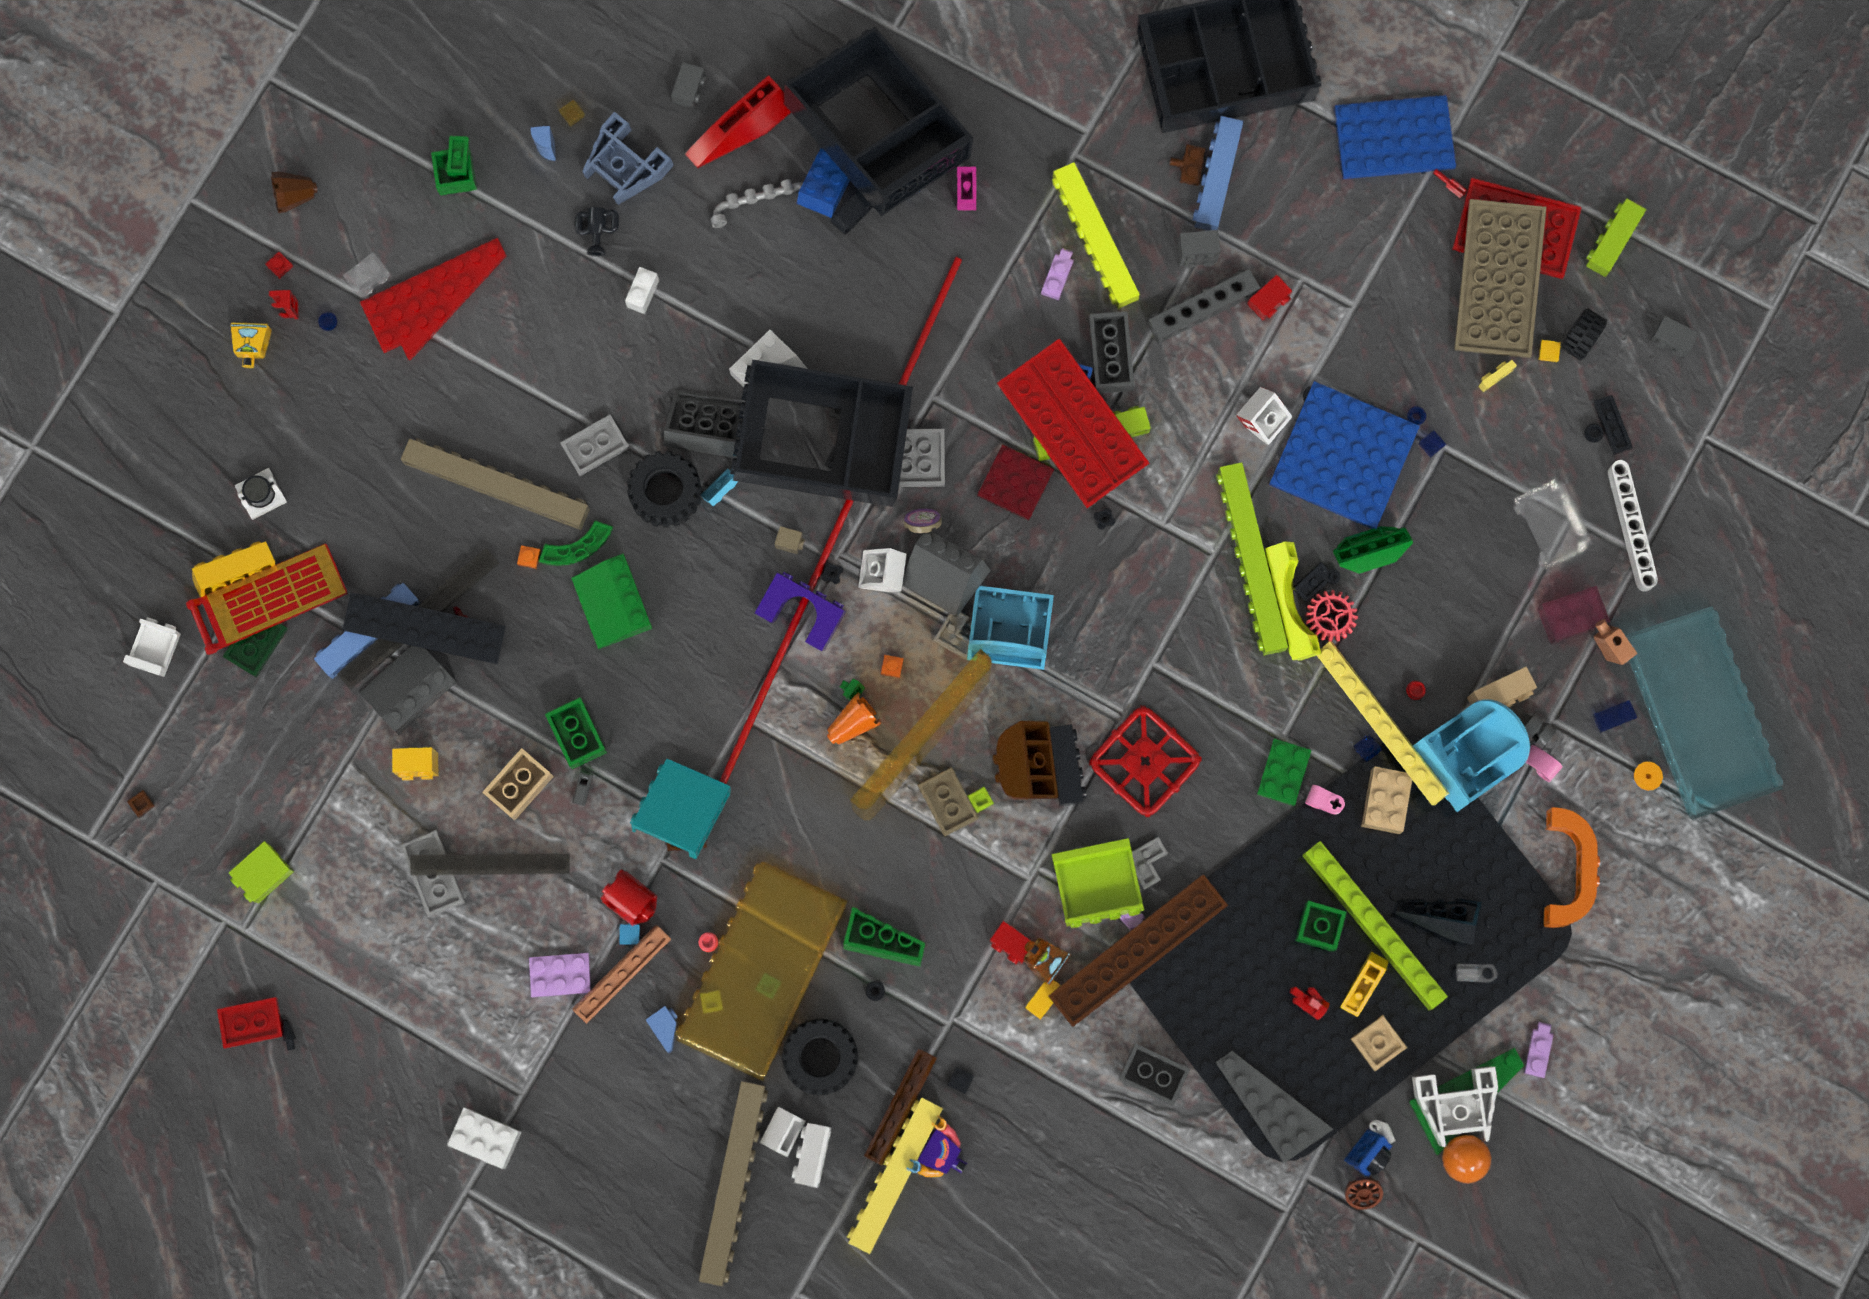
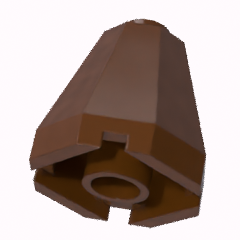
(291, 190)

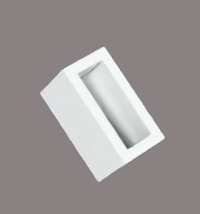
(782, 1131)

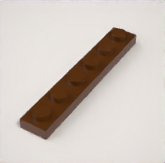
(900, 1107)

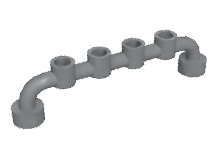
(751, 197)

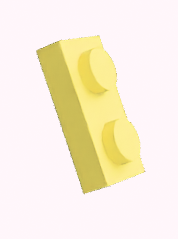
(1502, 370)

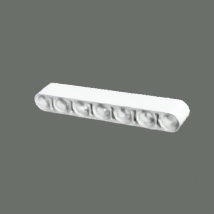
(1632, 516)

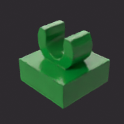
(852, 688)

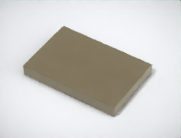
(948, 802)

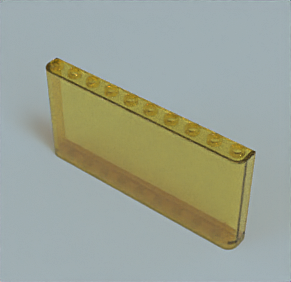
(922, 737)
(761, 970)

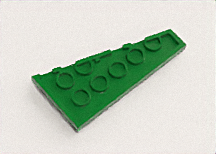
(1506, 1067)

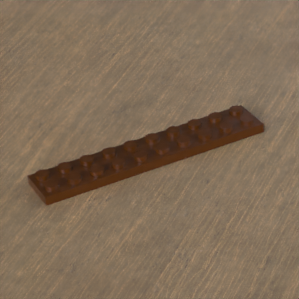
(1137, 950)

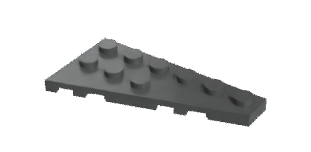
(1278, 1115)

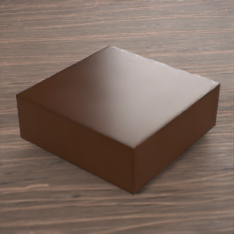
(141, 803)

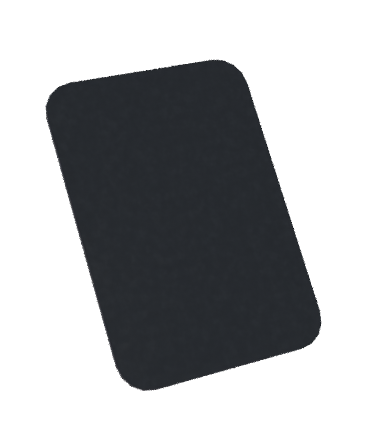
(1235, 973)

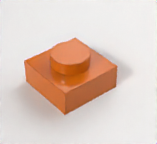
(528, 557)
(892, 666)

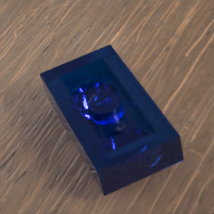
(1615, 716)

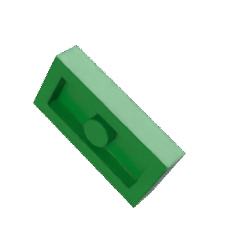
(458, 155)

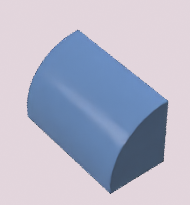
(544, 141)

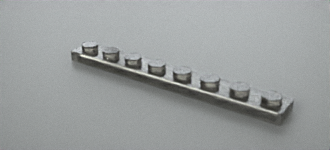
(490, 864)

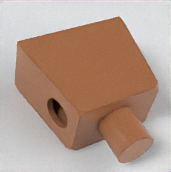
(1613, 643)

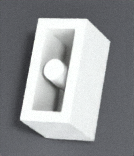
(642, 290)

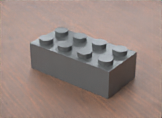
(1111, 352)

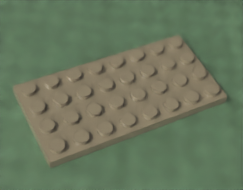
(1500, 278)

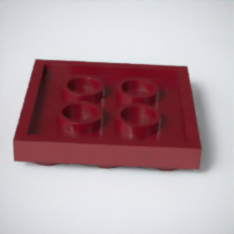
(1015, 482)

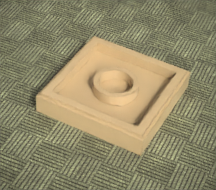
(1378, 1043)

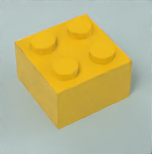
(415, 763)

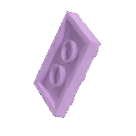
(560, 975)

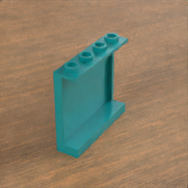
(681, 807)

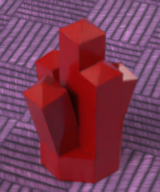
(1312, 1004)

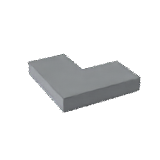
(950, 636)
(1143, 860)

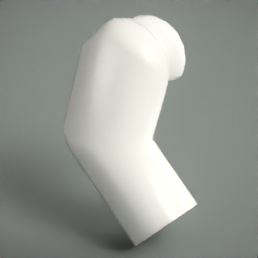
(1383, 1129)

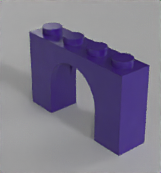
(828, 613)

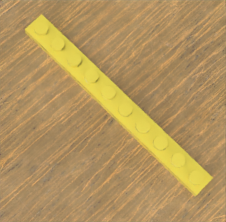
(1382, 724)

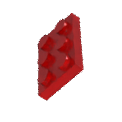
(250, 1022)

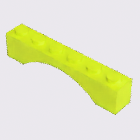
(1282, 563)

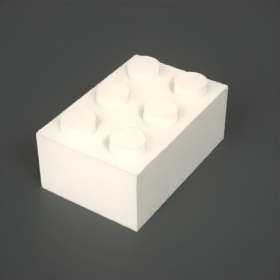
(484, 1138)

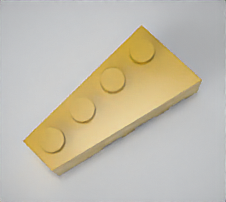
(231, 568)

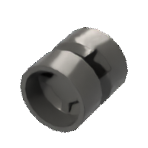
(1539, 731)

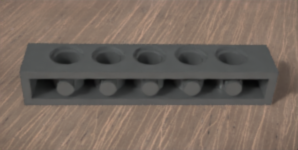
(1163, 332)

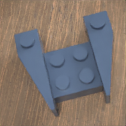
(620, 164)

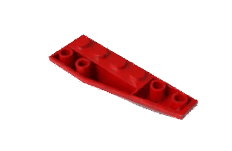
(744, 122)

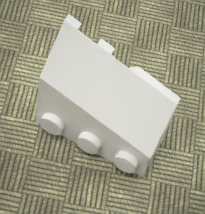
(767, 349)

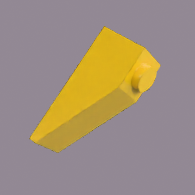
(1364, 984)

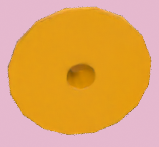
(1648, 776)

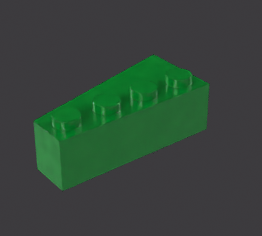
(881, 940)

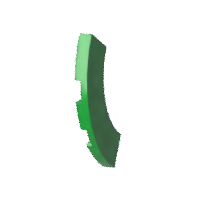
(572, 553)

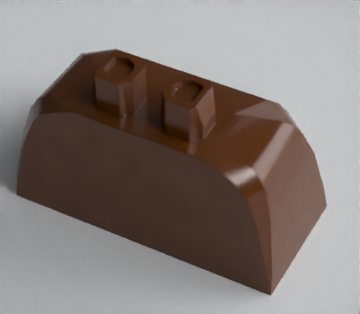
(1026, 761)

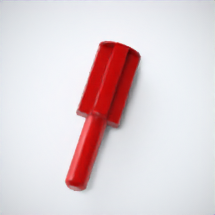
(1452, 184)

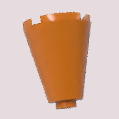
(853, 721)

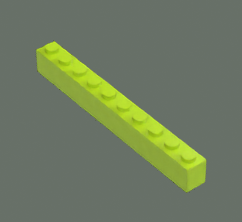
(1252, 559)
(1375, 926)

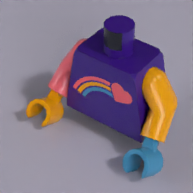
(940, 1153)

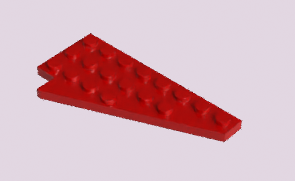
(421, 305)

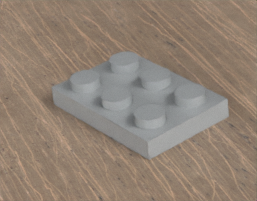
(594, 445)

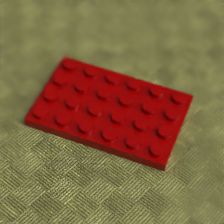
(1559, 226)

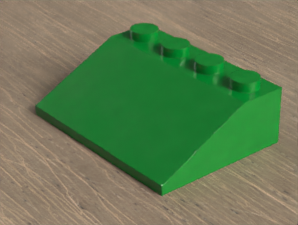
(611, 601)

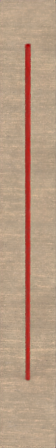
(830, 543)

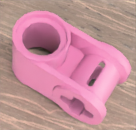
(1321, 798)

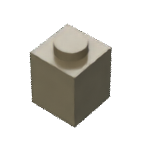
(789, 540)

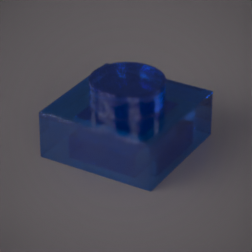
(1432, 444)
(1367, 748)

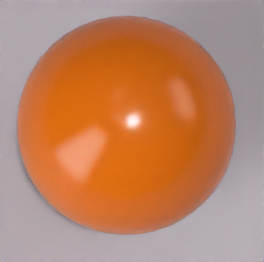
(1466, 1158)

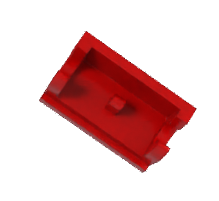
(286, 300)

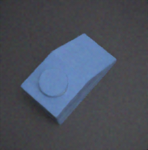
(664, 1027)

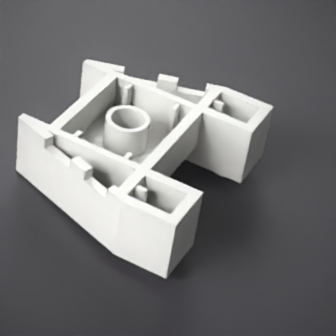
(1458, 1110)

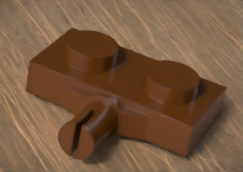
(1190, 164)

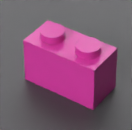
(966, 188)

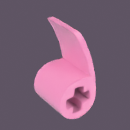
(1545, 765)

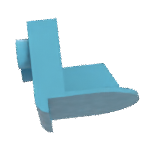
(1011, 626)
(1475, 750)

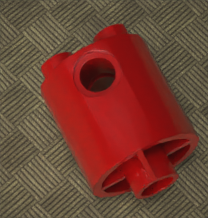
(629, 898)

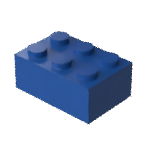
(823, 186)

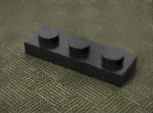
(1612, 425)

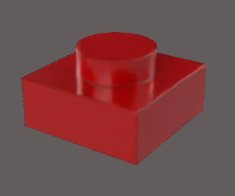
(279, 265)

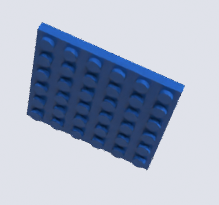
(1344, 455)

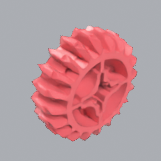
(1333, 624)

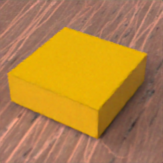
(1549, 350)

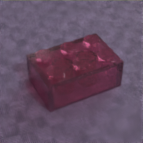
(1572, 614)

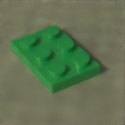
(1284, 772)

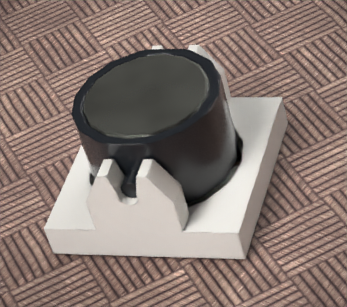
(259, 492)

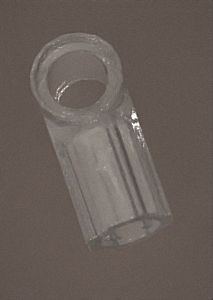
(1473, 973)

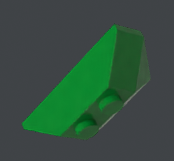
(1372, 548)

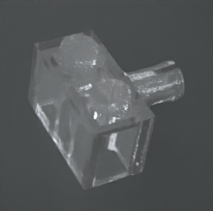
(367, 275)

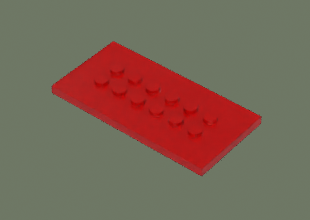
(1073, 423)

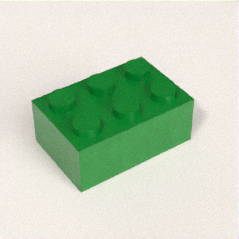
(576, 733)

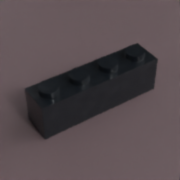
(1066, 765)

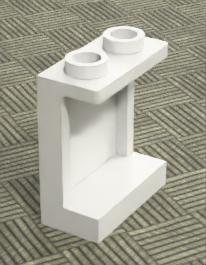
(153, 647)

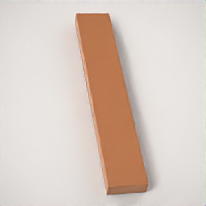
(621, 973)

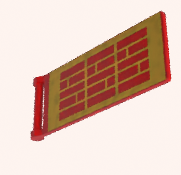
(268, 597)

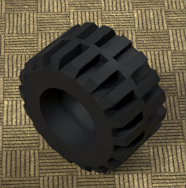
(1584, 334)

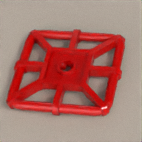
(1145, 748)

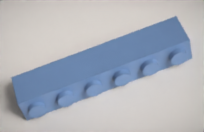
(1218, 174)
(350, 645)

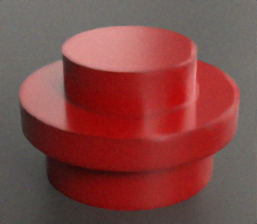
(1415, 690)

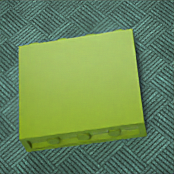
(1098, 883)

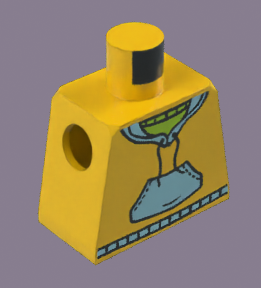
(250, 341)

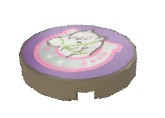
(922, 520)

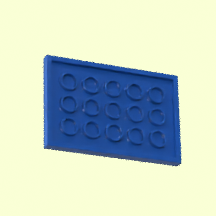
(1394, 137)

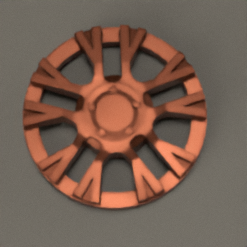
(1363, 1193)

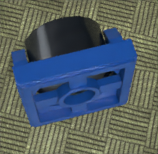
(1373, 1157)

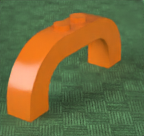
(1586, 867)

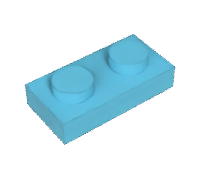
(719, 488)

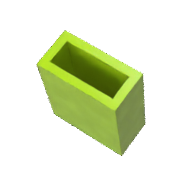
(260, 873)

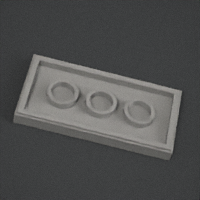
(437, 891)

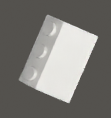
(811, 1155)

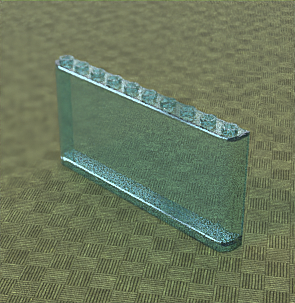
(1702, 713)

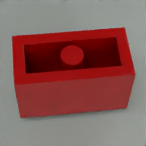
(1270, 298)
(1011, 942)

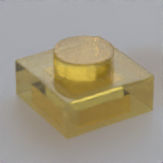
(572, 113)

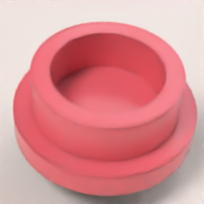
(708, 942)

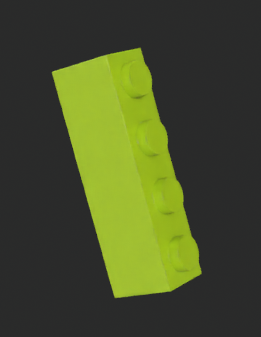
(1617, 235)

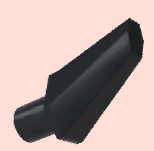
(288, 1035)

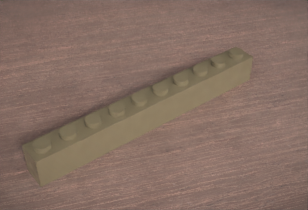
(495, 484)
(732, 1184)

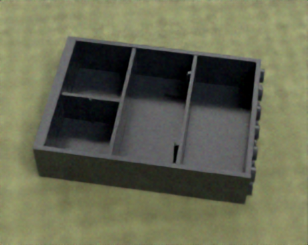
(1226, 60)

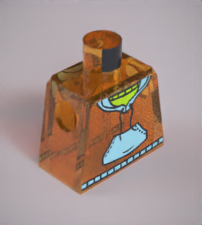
(1045, 959)

